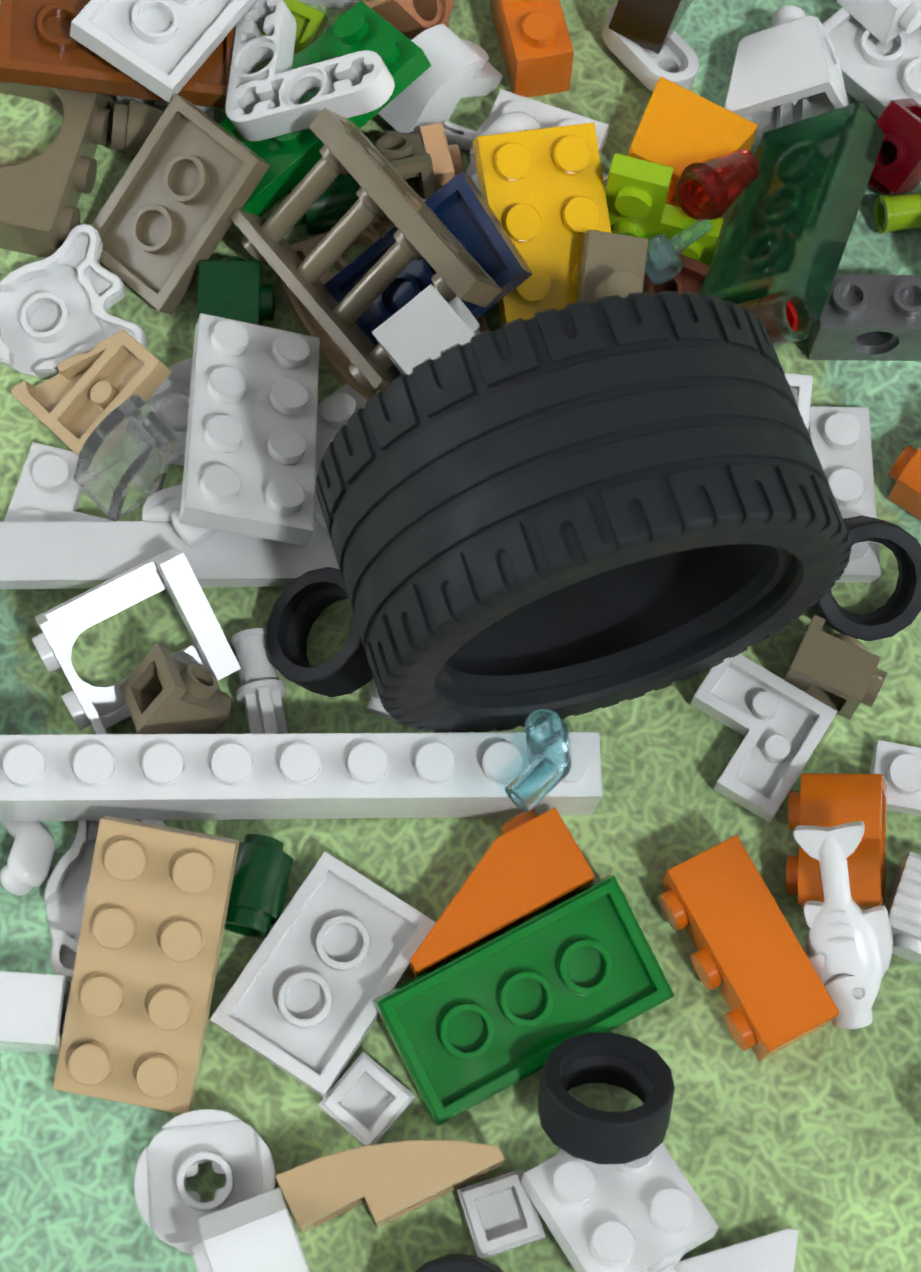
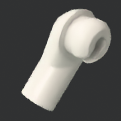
(28, 858)

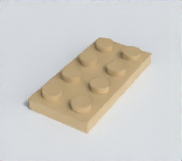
(146, 964)

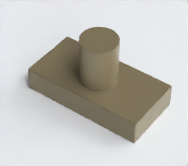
(611, 265)

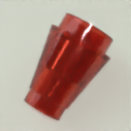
(715, 183)

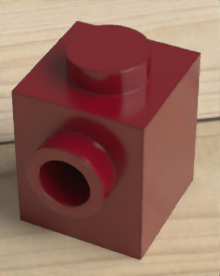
(900, 154)

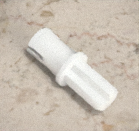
(259, 683)

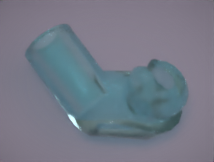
(547, 759)

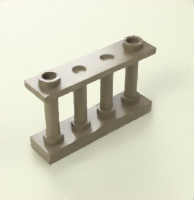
(381, 194)

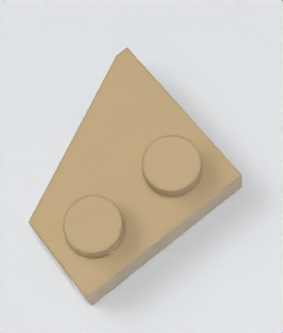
(92, 387)

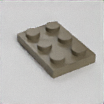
(175, 203)

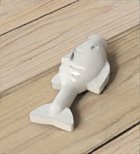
(844, 942)

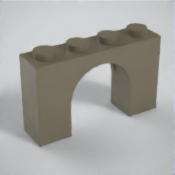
(44, 193)

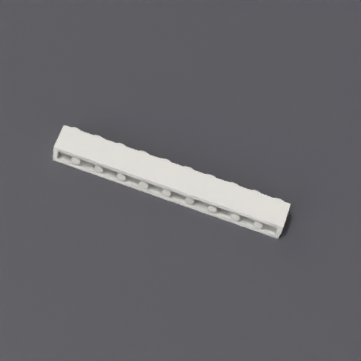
(281, 776)

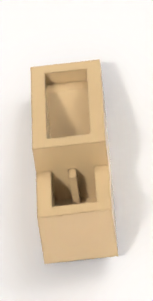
(385, 1176)

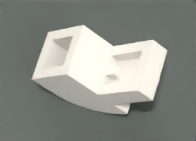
(456, 72)

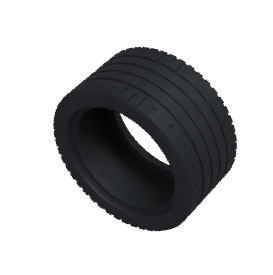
(577, 511)

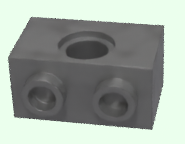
(869, 320)

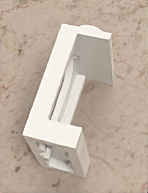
(62, 624)

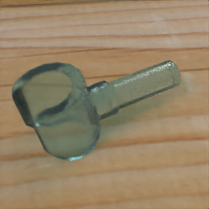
(662, 253)

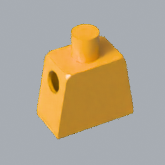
(687, 129)

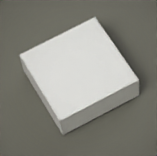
(367, 1101)
(500, 1214)

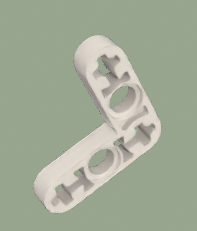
(268, 100)

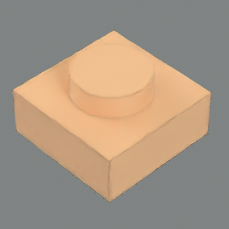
(445, 157)

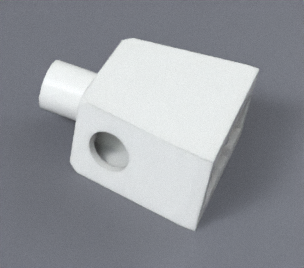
(786, 73)

